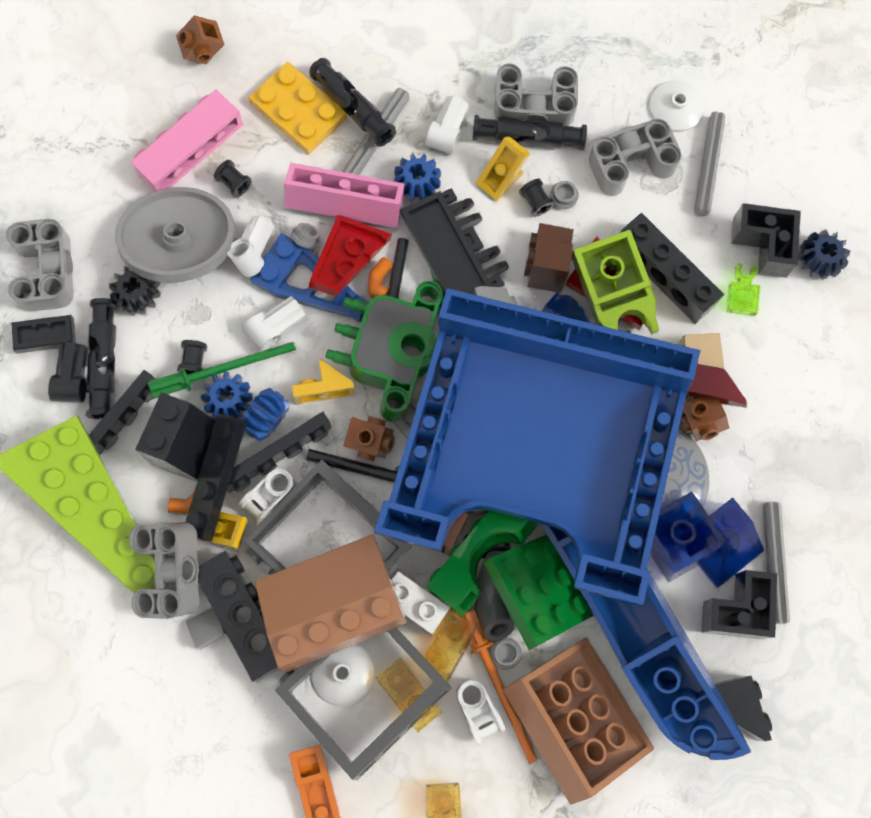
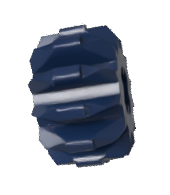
(834, 254)

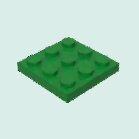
(538, 591)

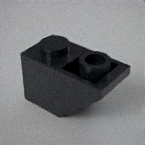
(743, 700)

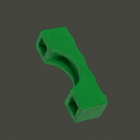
(456, 580)

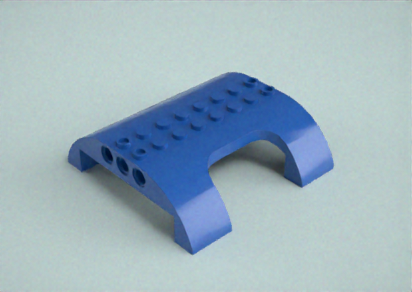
(544, 428)

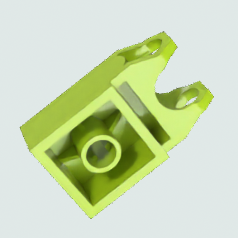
(616, 295)

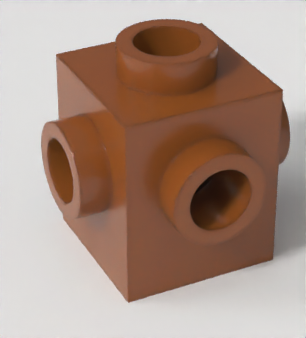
(200, 39)
(704, 418)
(369, 438)

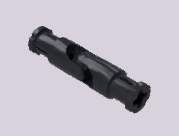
(351, 100)
(524, 132)
(101, 346)

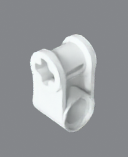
(265, 495)
(479, 712)

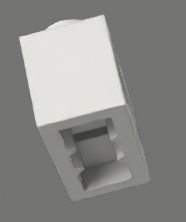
(418, 604)

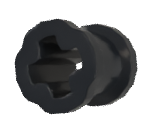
(232, 178)
(536, 197)
(192, 355)

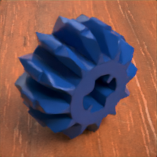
(427, 174)
(226, 386)
(265, 414)

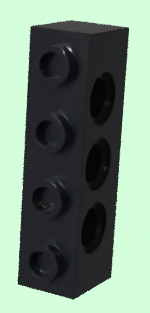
(673, 271)
(211, 578)

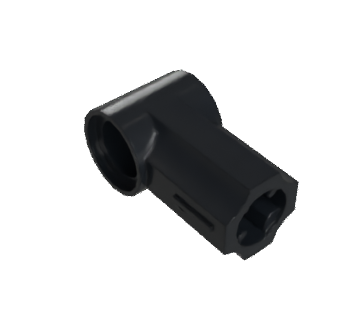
(69, 380)

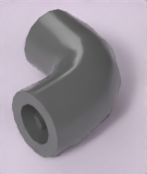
(490, 607)

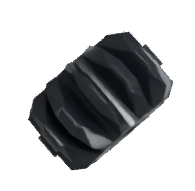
(139, 298)

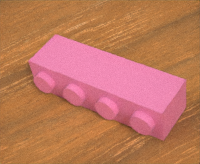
(187, 142)
(343, 194)

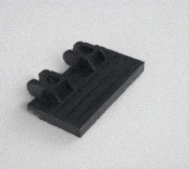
(451, 243)

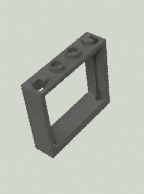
(296, 496)
(398, 728)

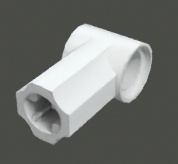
(446, 129)
(248, 249)
(268, 328)

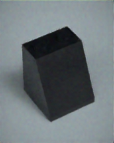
(176, 437)

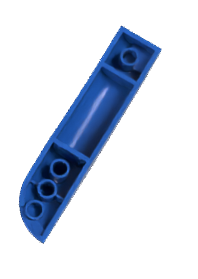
(663, 667)

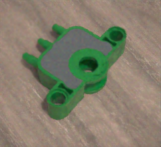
(379, 341)

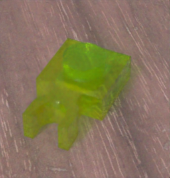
(743, 295)

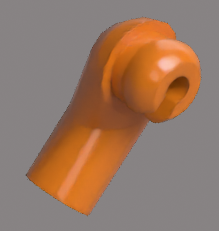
(376, 276)

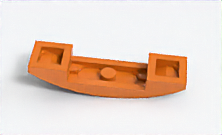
(314, 783)

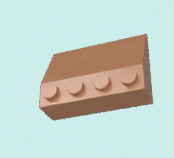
(328, 603)
(578, 721)

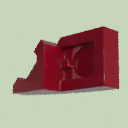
(716, 384)

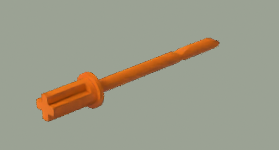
(480, 643)

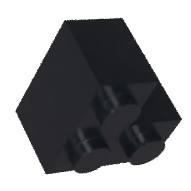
(774, 232)
(750, 613)

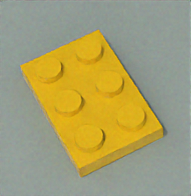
(298, 107)

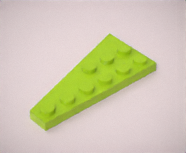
(75, 488)

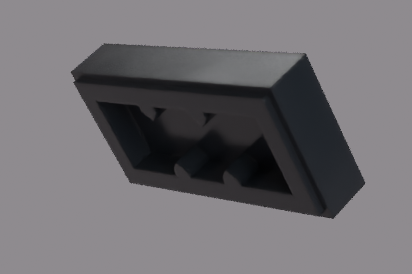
(42, 333)

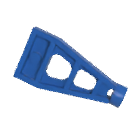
(278, 267)

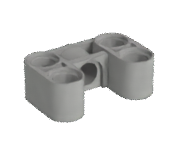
(536, 105)
(631, 144)
(54, 265)
(175, 570)

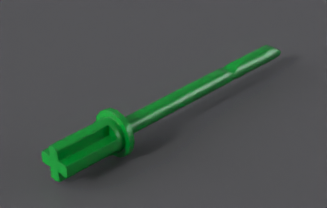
(181, 380)

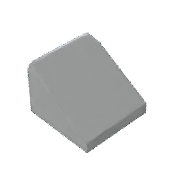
(205, 629)

